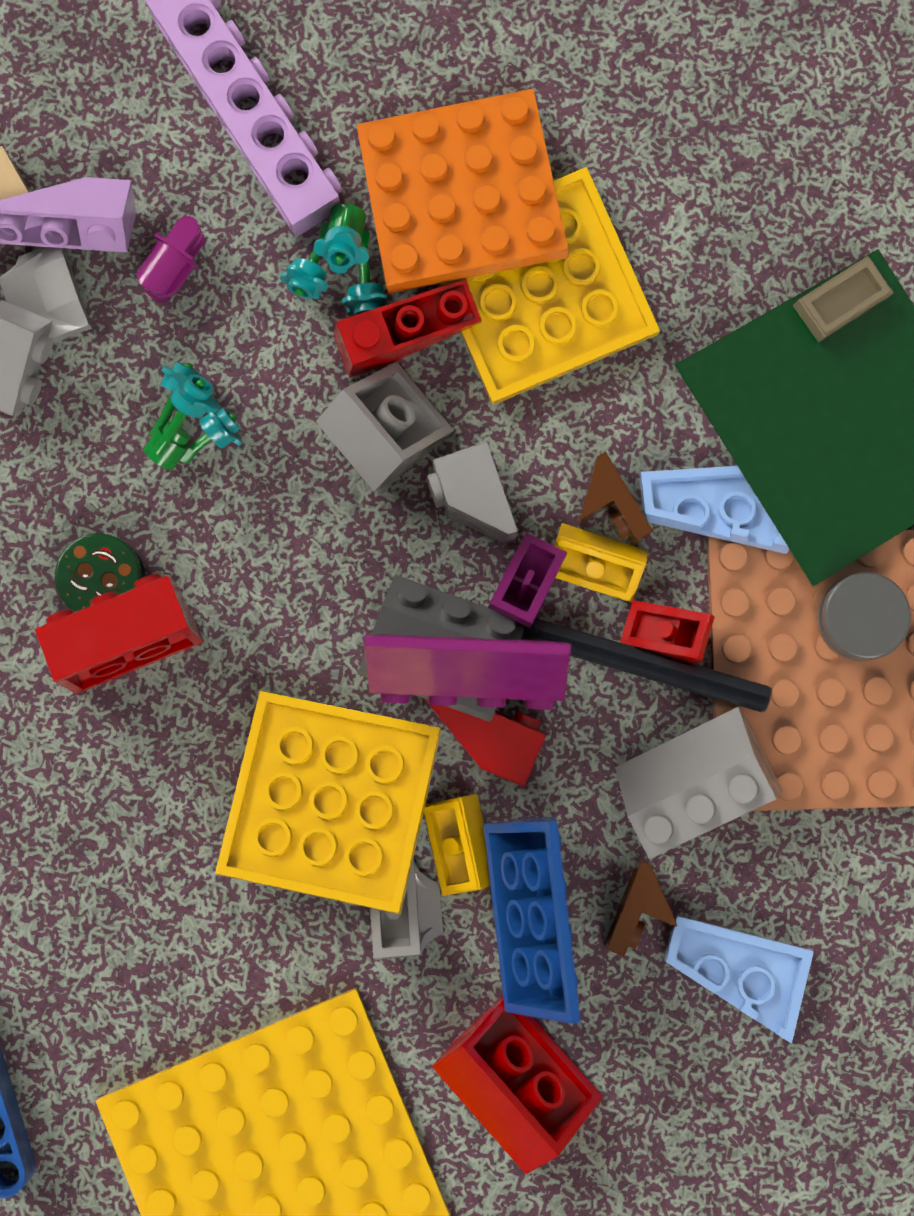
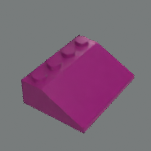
(467, 668)

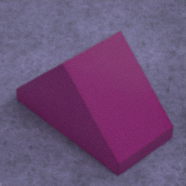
(527, 580)

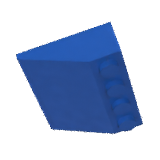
(532, 919)

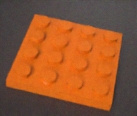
(461, 191)

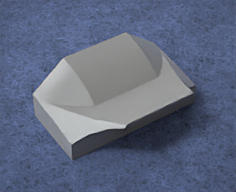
(47, 286)
(416, 926)

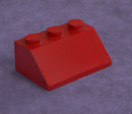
(118, 634)
(518, 1085)

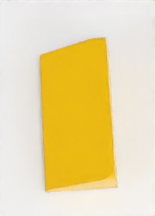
(600, 562)
(458, 844)

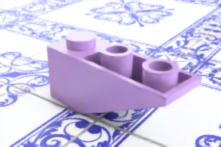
(72, 216)

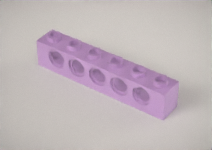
(299, 205)

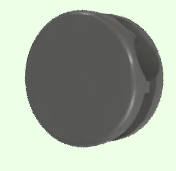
(864, 617)

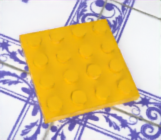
(560, 311)
(329, 802)

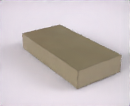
(843, 299)

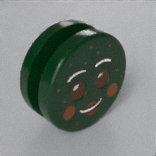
(95, 567)

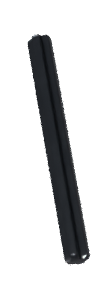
(653, 666)

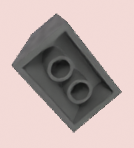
(425, 611)

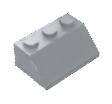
(696, 782)

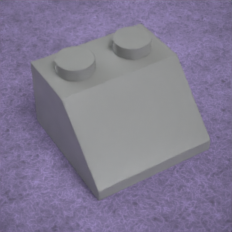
(383, 425)
(473, 492)

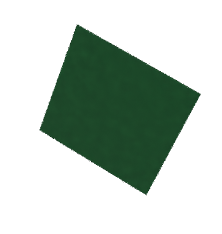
(819, 423)

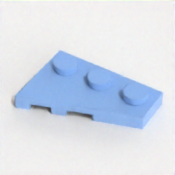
(711, 504)
(744, 969)

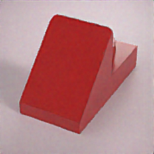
(668, 631)

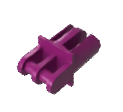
(171, 260)

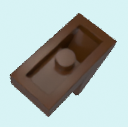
(609, 490)
(640, 896)

